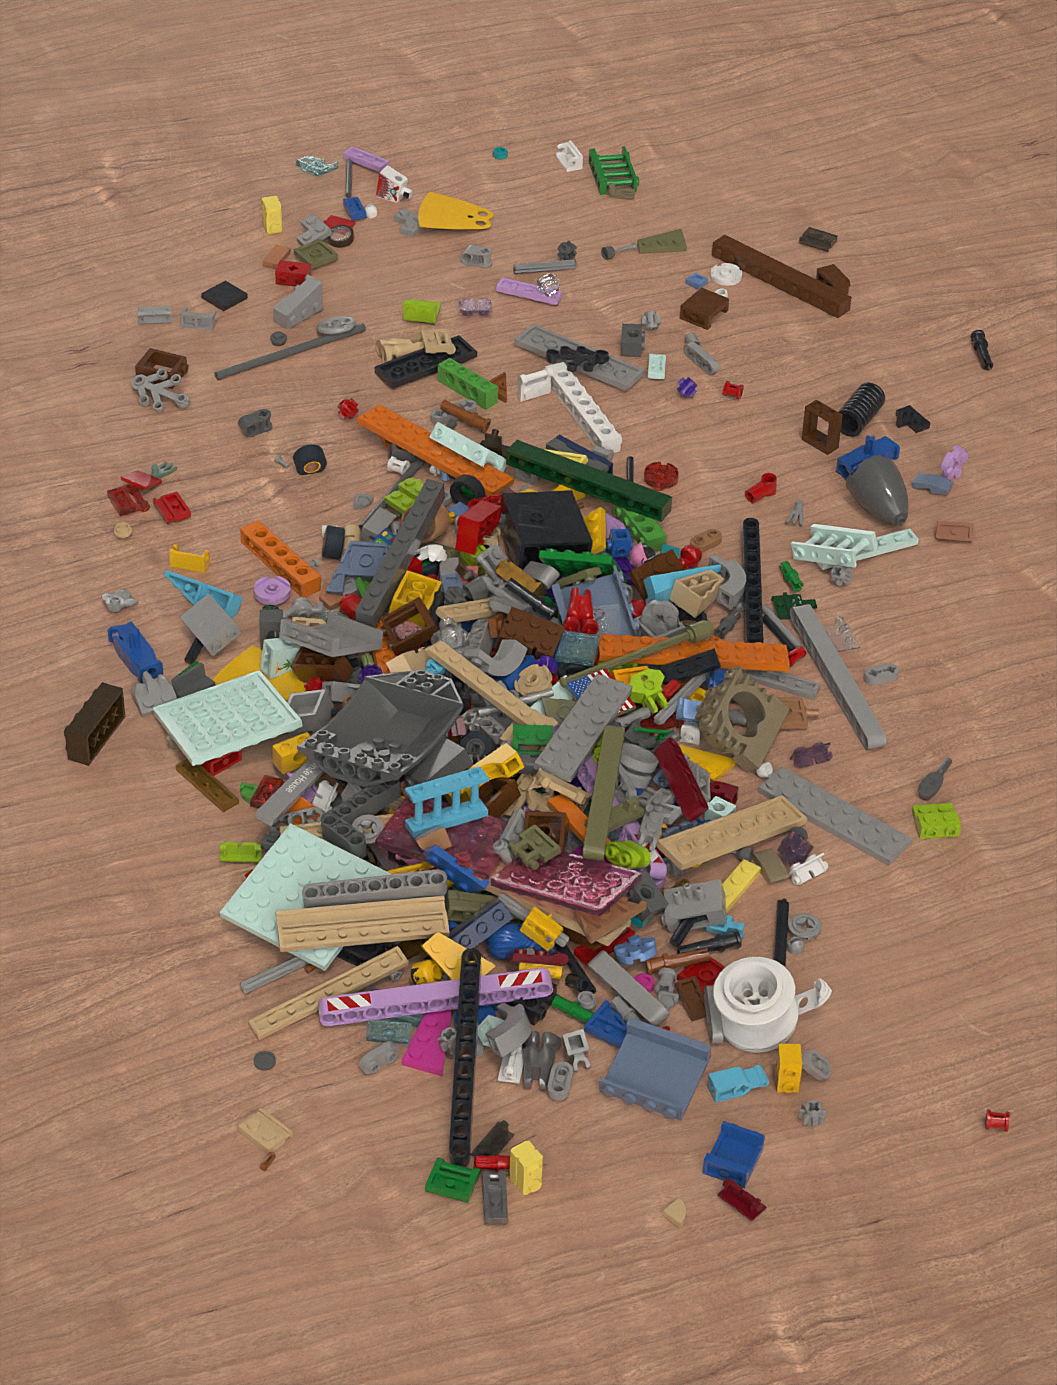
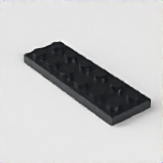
(421, 364)

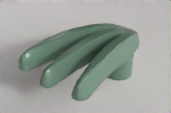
(161, 471)

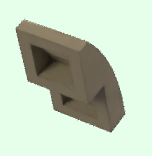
(771, 865)

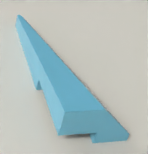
(660, 586)
(196, 590)

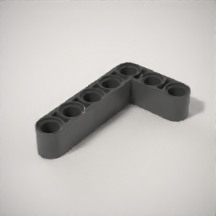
(337, 822)

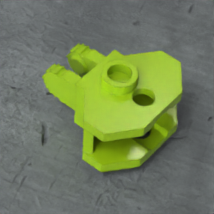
(648, 689)

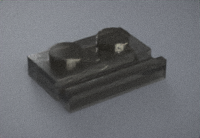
(818, 239)

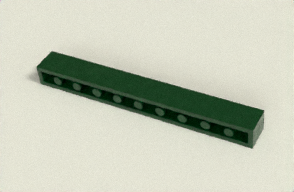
(589, 480)

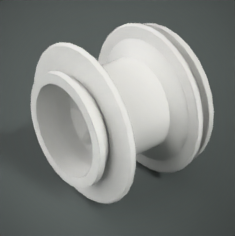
(756, 1022)

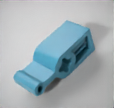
(735, 1082)

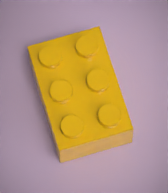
(410, 588)

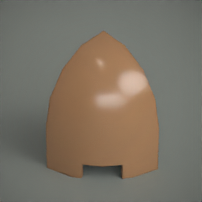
(434, 836)

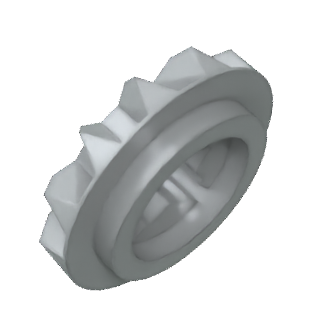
(367, 821)
(799, 920)

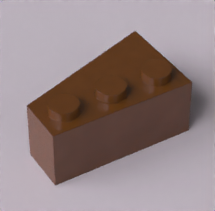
(314, 664)

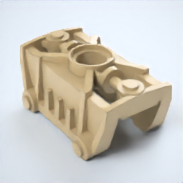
(551, 783)

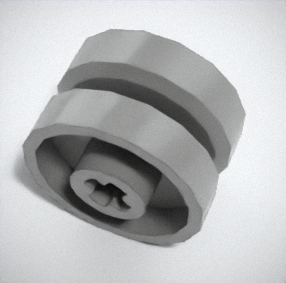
(638, 764)

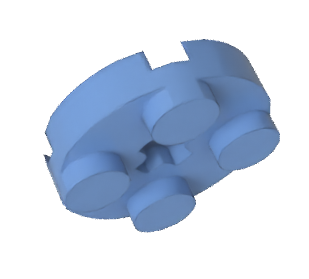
(634, 949)

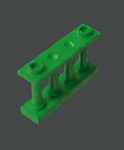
(600, 176)

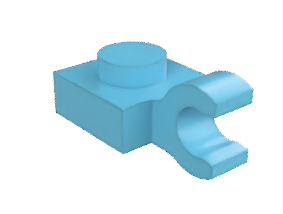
(728, 927)

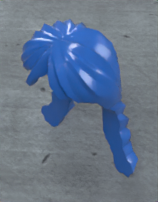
(510, 938)

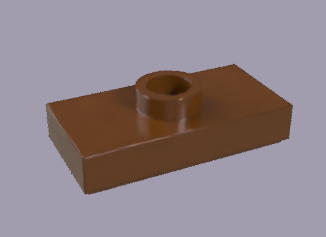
(691, 997)

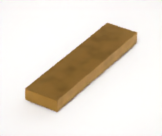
(208, 785)

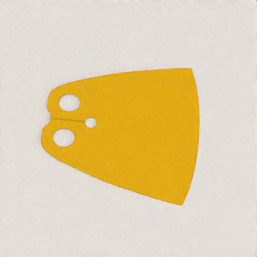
(450, 213)
(249, 662)

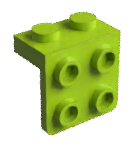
(421, 310)

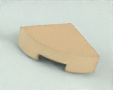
(676, 1213)

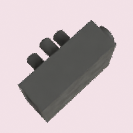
(442, 761)

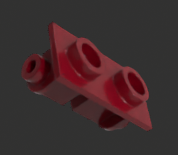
(741, 1199)

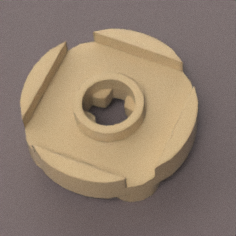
(541, 676)

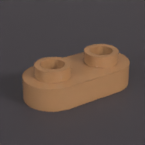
(707, 540)

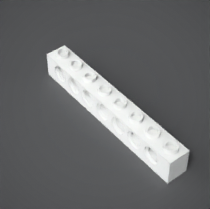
(584, 409)

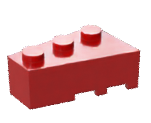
(475, 525)

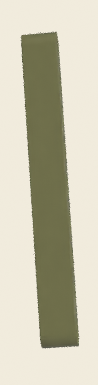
(603, 793)

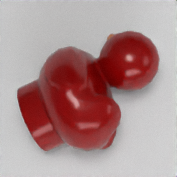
(690, 556)

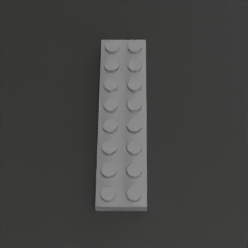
(614, 372)
(583, 727)
(837, 816)

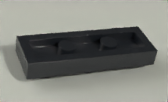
(691, 666)

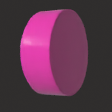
(646, 981)

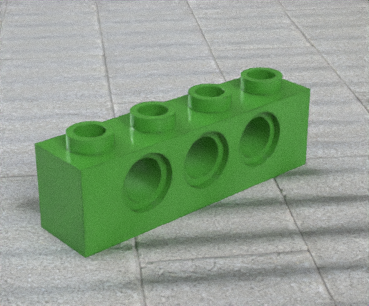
(467, 383)
(642, 528)

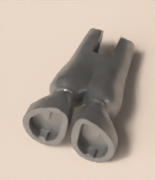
(539, 1062)

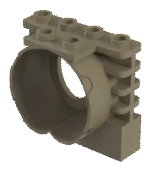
(762, 713)

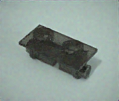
(494, 1140)

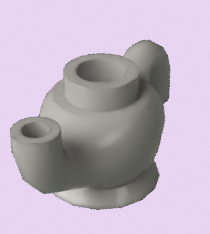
(302, 608)

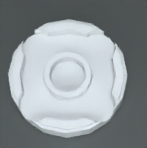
(726, 274)

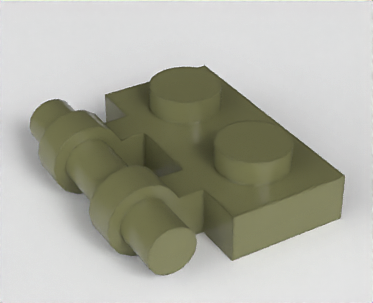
(539, 844)

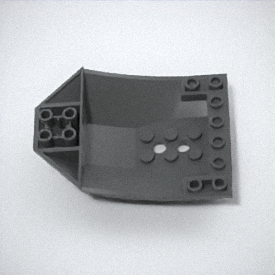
(390, 713)

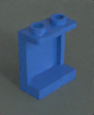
(734, 1154)

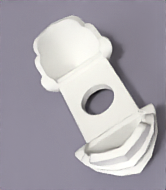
(433, 552)
(816, 996)

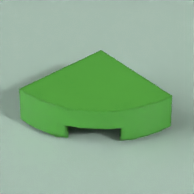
(247, 791)

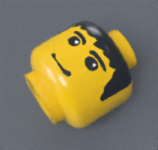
(425, 972)

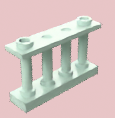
(467, 447)
(838, 537)

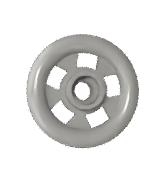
(336, 325)

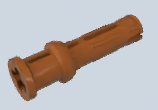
(472, 419)
(665, 961)

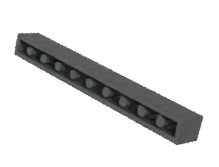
(400, 553)

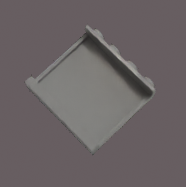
(335, 638)

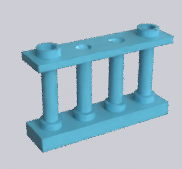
(451, 815)

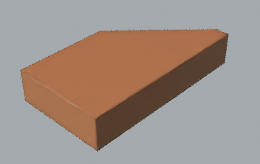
(330, 601)

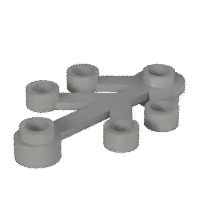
(159, 389)

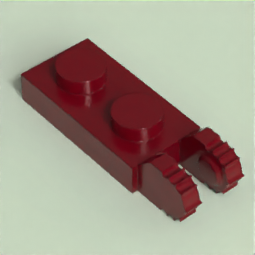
(539, 957)

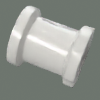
(393, 465)

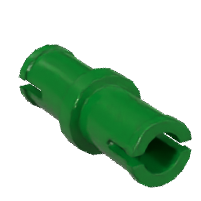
(791, 576)
(573, 1009)

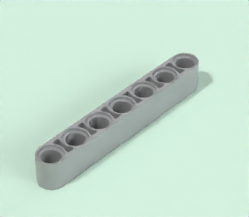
(383, 885)

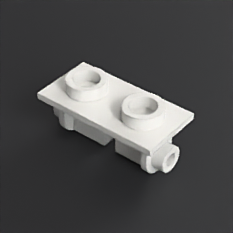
(327, 794)
(813, 864)
(512, 1066)

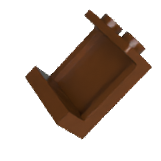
(703, 307)

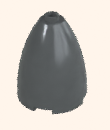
(880, 489)

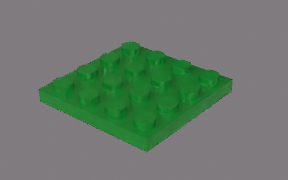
(570, 562)

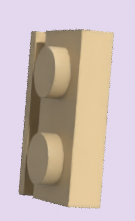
(265, 1131)

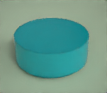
(500, 153)

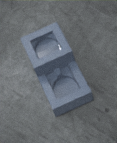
(936, 483)
(450, 581)

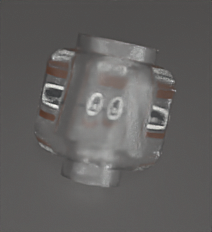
(548, 284)

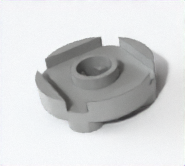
(656, 625)

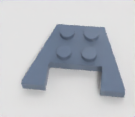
(358, 560)

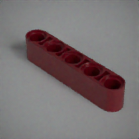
(681, 779)

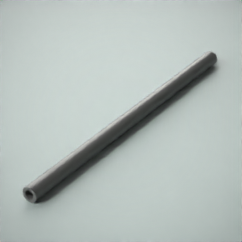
(287, 352)

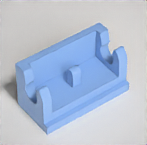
(687, 709)

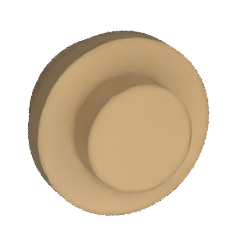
(122, 530)

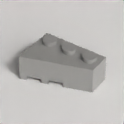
(300, 305)

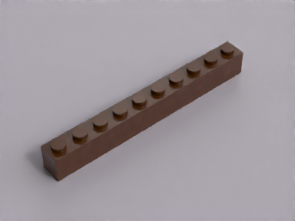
(782, 276)

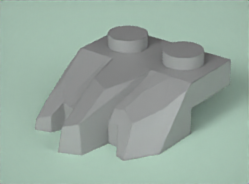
(152, 693)

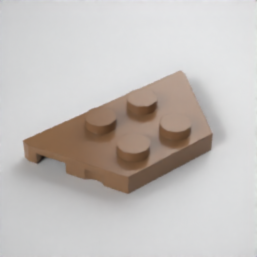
(598, 926)

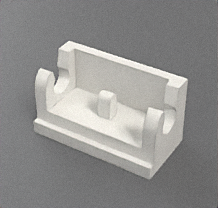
(570, 157)

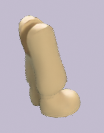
(397, 347)

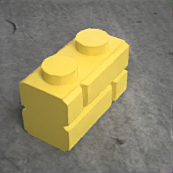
(271, 215)
(526, 1168)

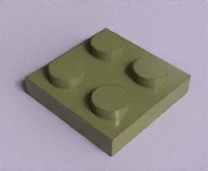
(316, 254)

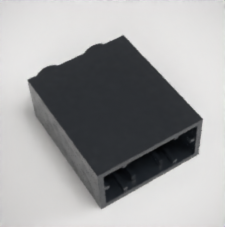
(569, 527)

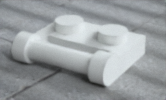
(534, 384)

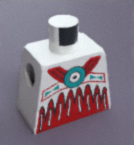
(392, 185)

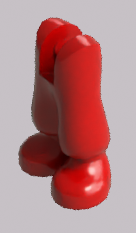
(580, 610)

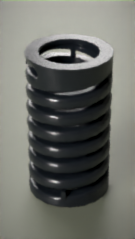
(861, 408)

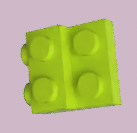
(405, 496)
(936, 820)

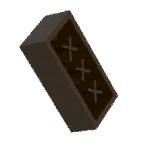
(94, 723)

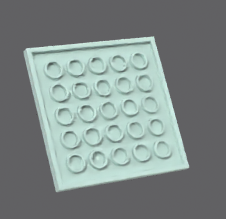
(227, 717)
(278, 883)

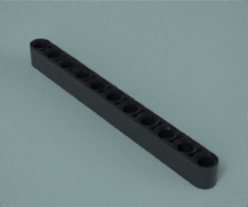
(753, 589)
(465, 1065)

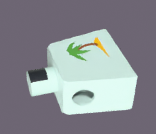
(277, 657)

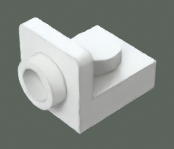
(690, 733)

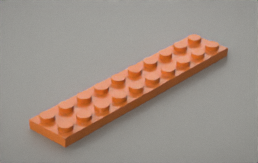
(418, 442)
(730, 654)

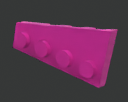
(424, 1049)

